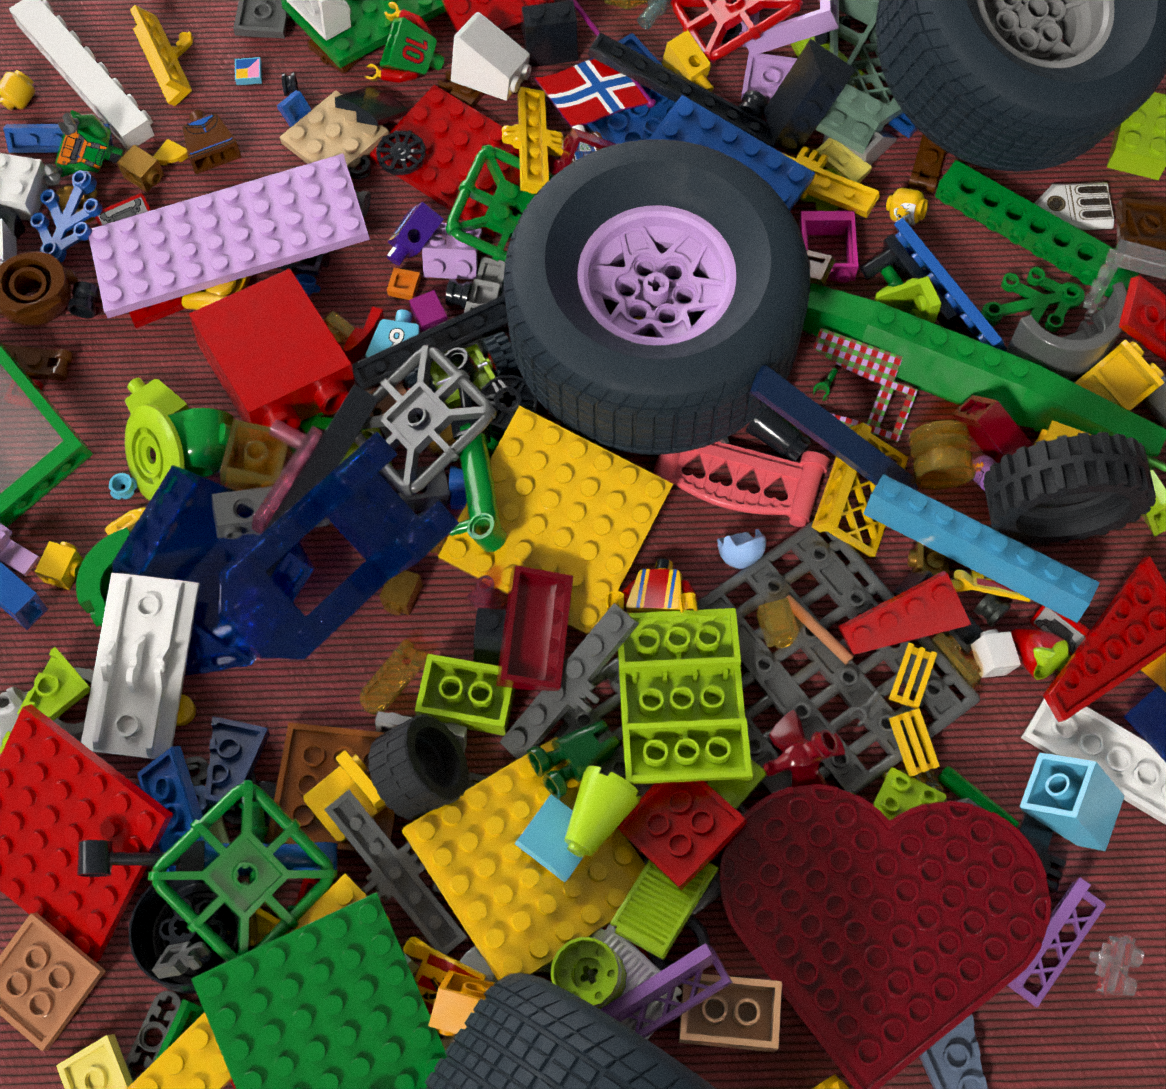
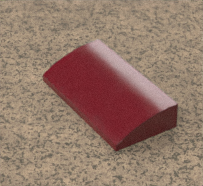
(535, 629)

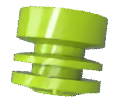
(583, 954)

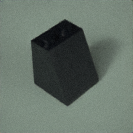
(550, 33)

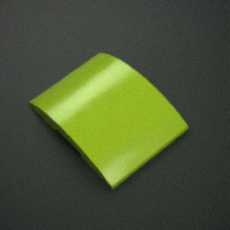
(683, 698)

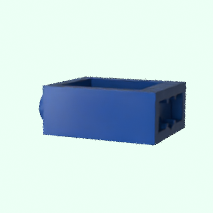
(19, 599)

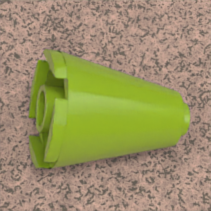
(598, 810)

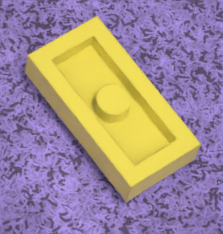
(844, 160)

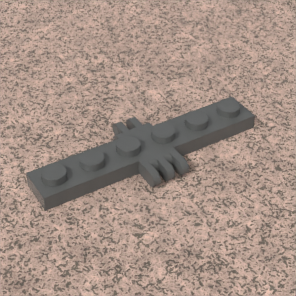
(575, 682)
(395, 873)

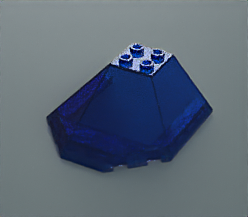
(180, 542)

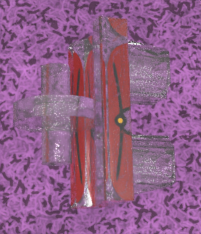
(1114, 964)

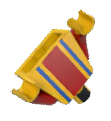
(656, 591)

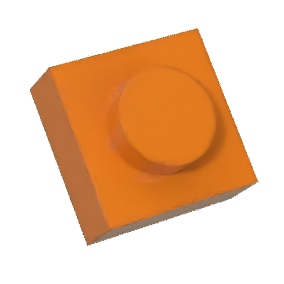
(403, 283)

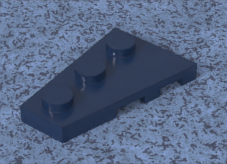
(233, 756)

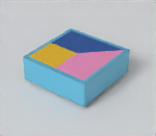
(248, 71)

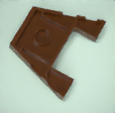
(1142, 222)

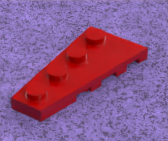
(911, 615)

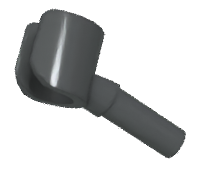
(865, 708)

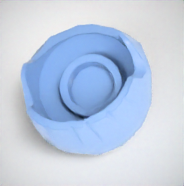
(742, 549)

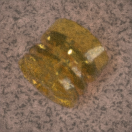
(941, 455)

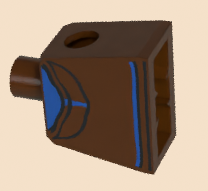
(208, 142)

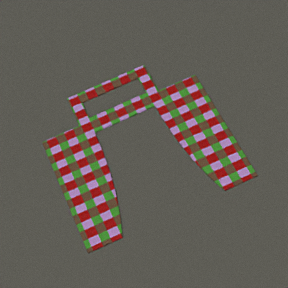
(873, 365)

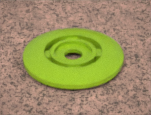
(145, 429)

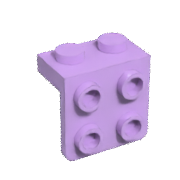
(448, 257)

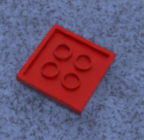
(681, 827)

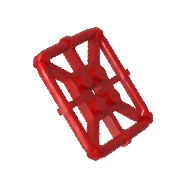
(728, 16)

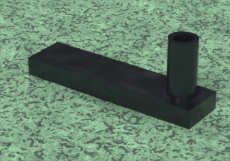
(895, 254)

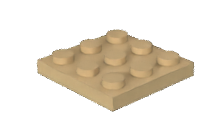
(332, 132)

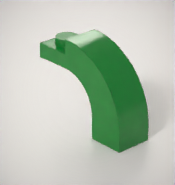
(95, 575)

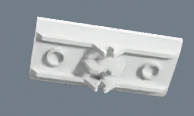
(140, 665)

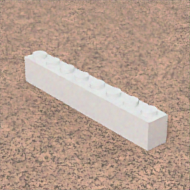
(82, 72)

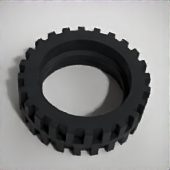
(1069, 488)

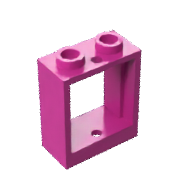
(834, 224)

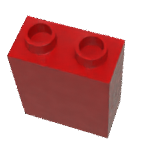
(273, 353)

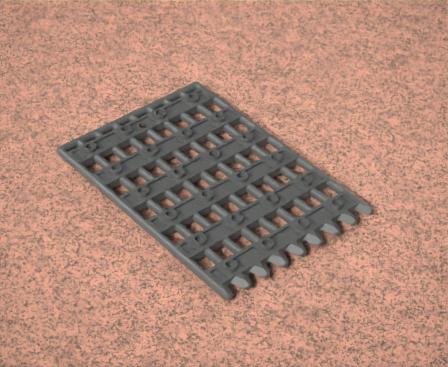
(784, 690)

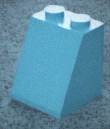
(1073, 799)

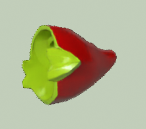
(1041, 651)

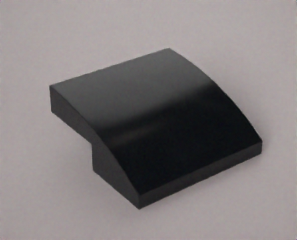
(371, 106)

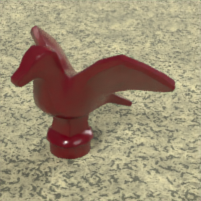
(799, 754)

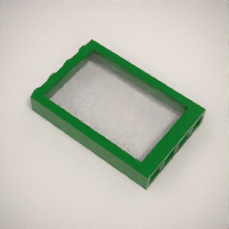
(35, 442)

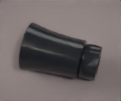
(779, 434)

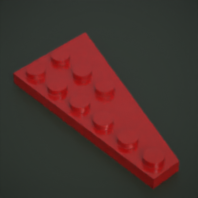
(1117, 646)

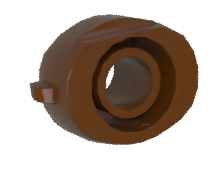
(29, 272)

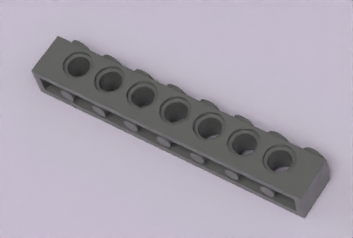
(229, 504)

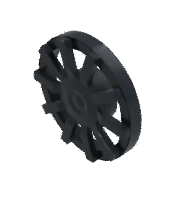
(401, 152)

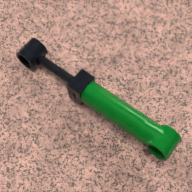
(484, 518)

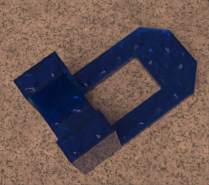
(368, 517)

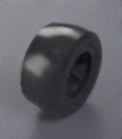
(157, 925)

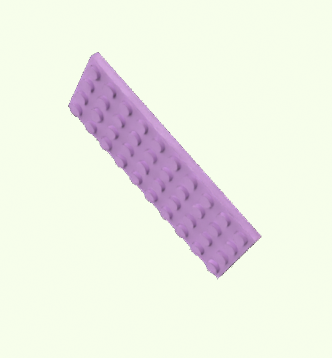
(226, 235)

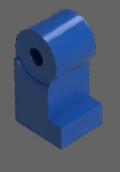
(457, 488)

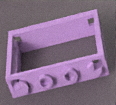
(796, 28)

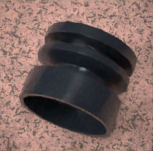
(508, 391)

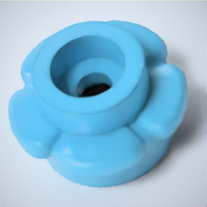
(119, 480)

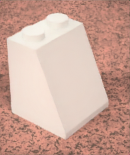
(488, 59)

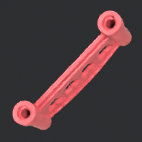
(799, 479)

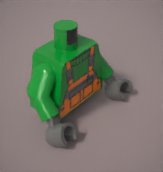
(82, 147)

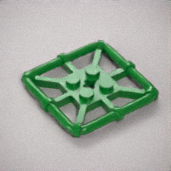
(499, 213)
(242, 852)

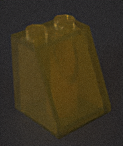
(251, 457)

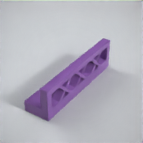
(1058, 918)
(666, 982)

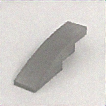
(485, 288)

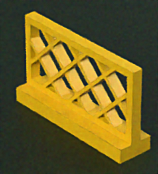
(836, 498)

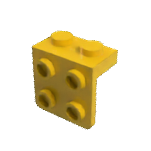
(346, 777)

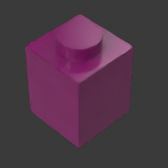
(427, 311)

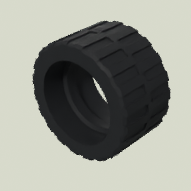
(418, 767)

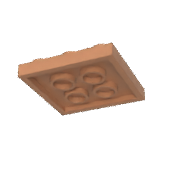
(43, 981)

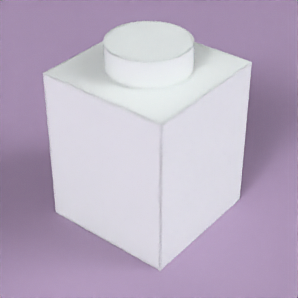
(995, 653)

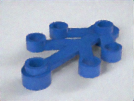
(57, 244)

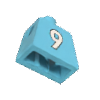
(392, 332)

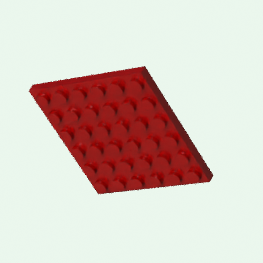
(49, 802)

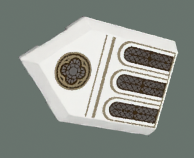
(1080, 204)

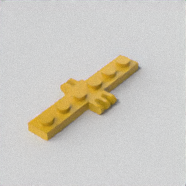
(533, 140)
(835, 188)

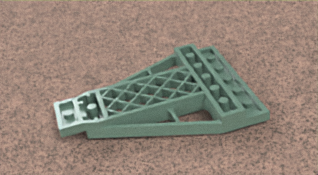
(856, 111)

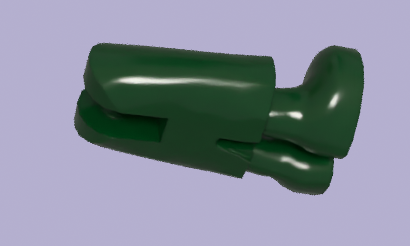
(578, 750)

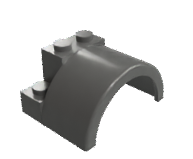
(1076, 352)

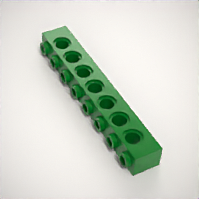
(1027, 220)

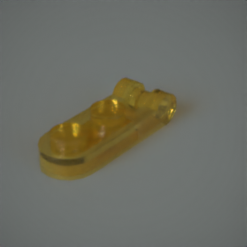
(392, 678)

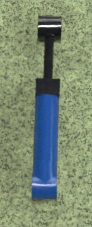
(97, 857)

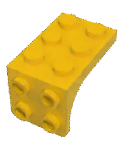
(1123, 376)

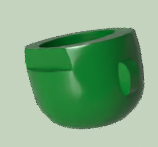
(203, 438)

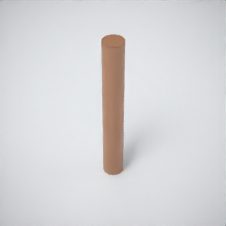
(819, 631)

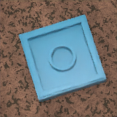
(545, 839)

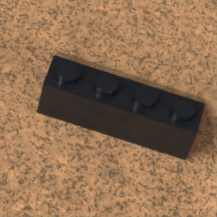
(806, 95)

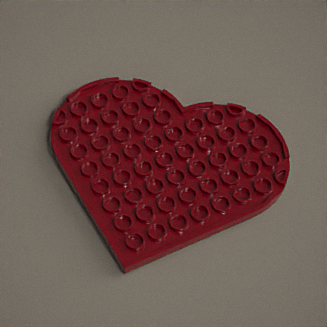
(883, 922)

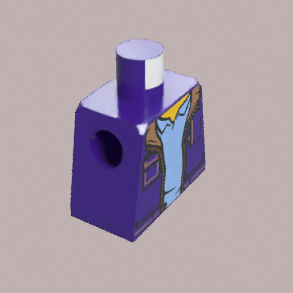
(419, 226)

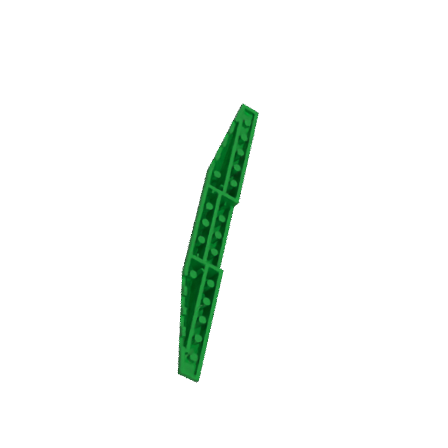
(962, 367)

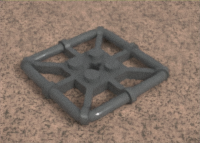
(435, 418)

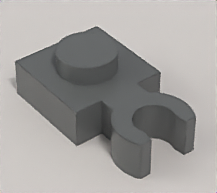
(178, 959)

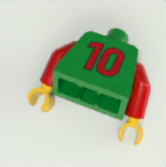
(407, 49)

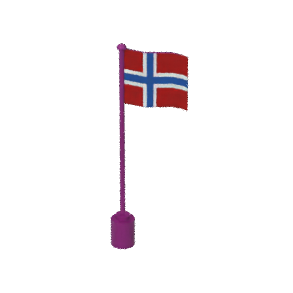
(592, 89)

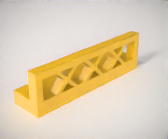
(160, 56)

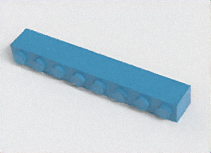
(981, 548)

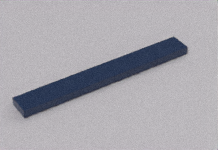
(826, 428)

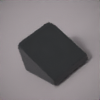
(13, 221)

